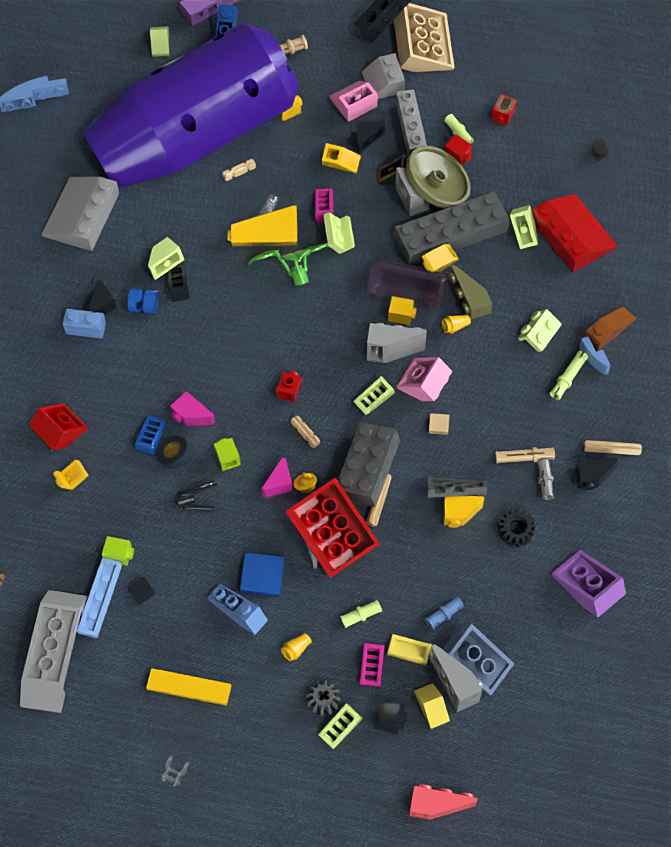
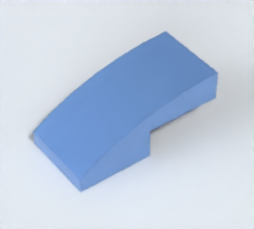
(596, 359)

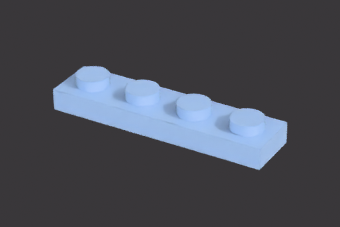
(99, 598)

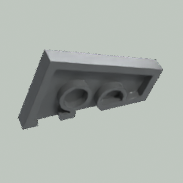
(455, 487)

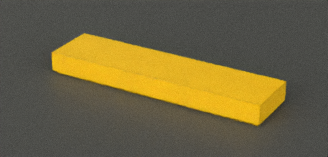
(189, 686)

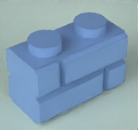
(84, 323)

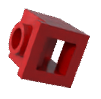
(289, 391)

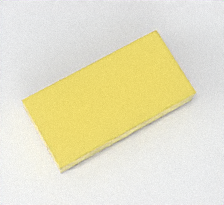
(409, 649)

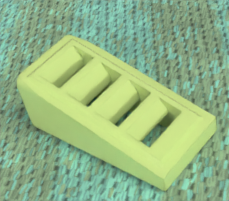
(369, 391)
(351, 725)

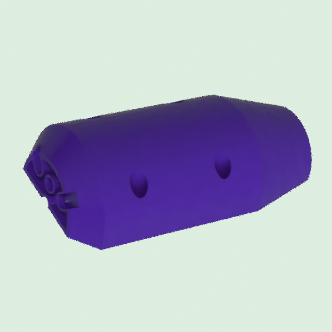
(193, 106)

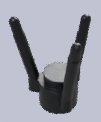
(186, 497)

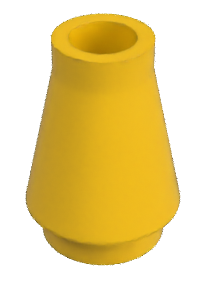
(454, 323)
(293, 649)

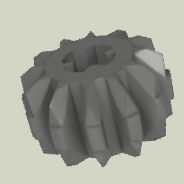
(324, 705)

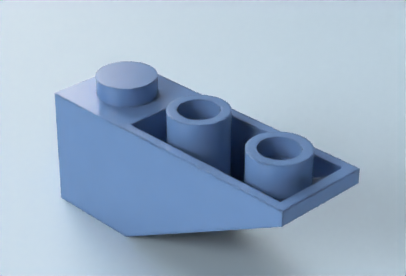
(238, 608)

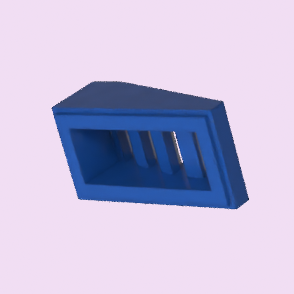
(145, 447)

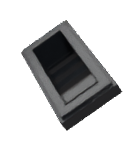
(180, 292)

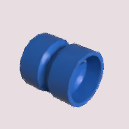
(143, 301)

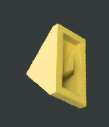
(432, 705)

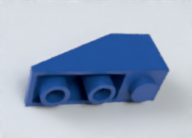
(226, 18)

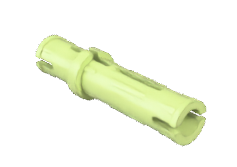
(564, 381)

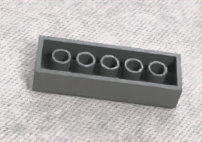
(455, 226)

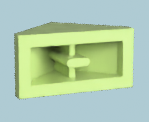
(159, 41)

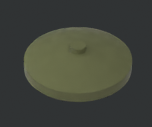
(437, 176)

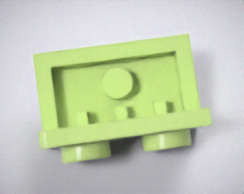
(540, 329)

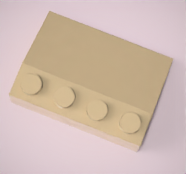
(423, 40)

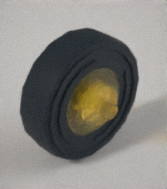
(174, 452)

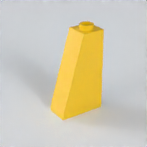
(270, 229)

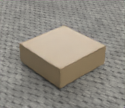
(439, 424)

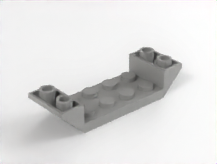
(51, 651)

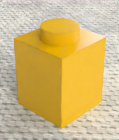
(401, 310)

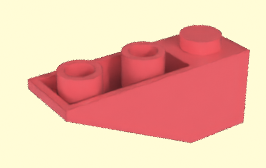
(433, 803)

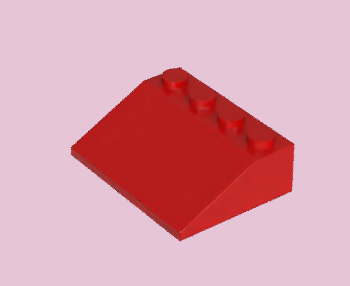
(572, 231)
(332, 527)

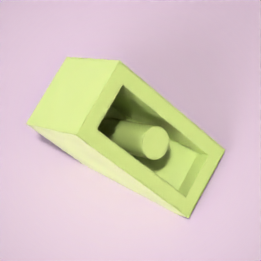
(524, 226)
(164, 257)

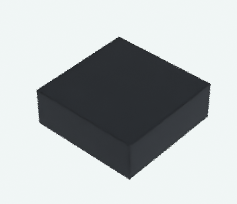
(141, 590)

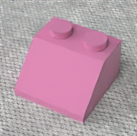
(425, 378)

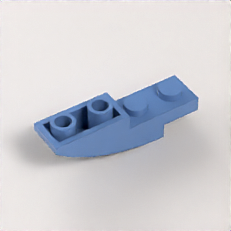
(37, 89)

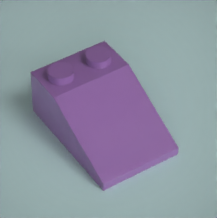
(590, 583)

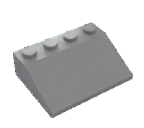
(82, 211)

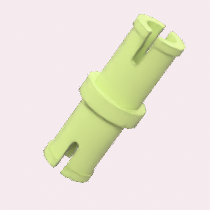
(457, 128)
(361, 613)

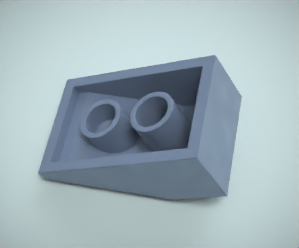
(479, 656)

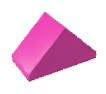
(279, 481)

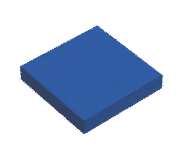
(262, 574)

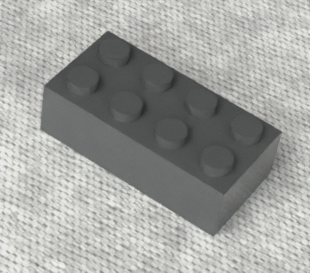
(368, 463)

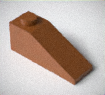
(609, 327)

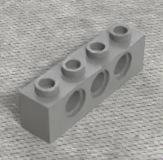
(410, 120)

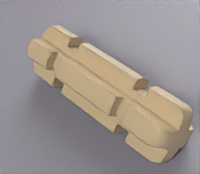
(239, 169)
(305, 431)

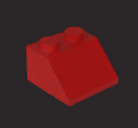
(57, 426)

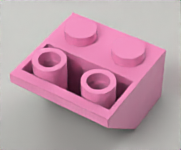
(355, 100)

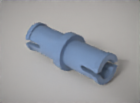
(444, 613)

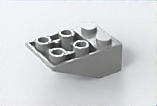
(393, 342)

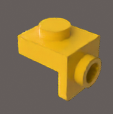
(71, 475)

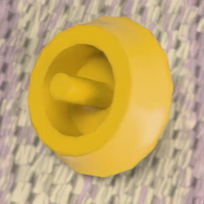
(305, 482)

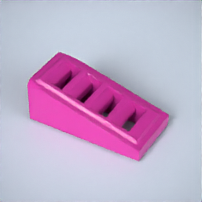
(323, 205)
(372, 647)

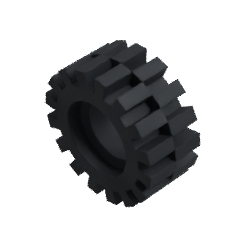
(521, 517)

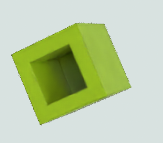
(227, 454)
(118, 550)

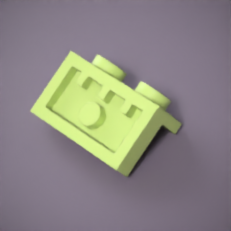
(339, 233)

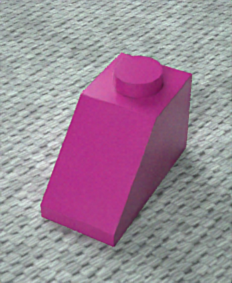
(191, 412)

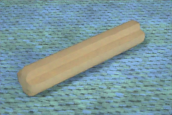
(612, 447)
(374, 513)

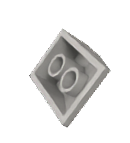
(457, 680)

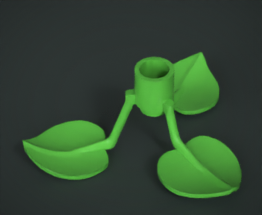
(298, 272)

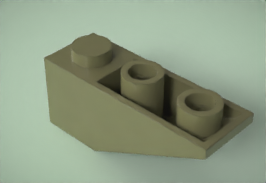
(474, 296)

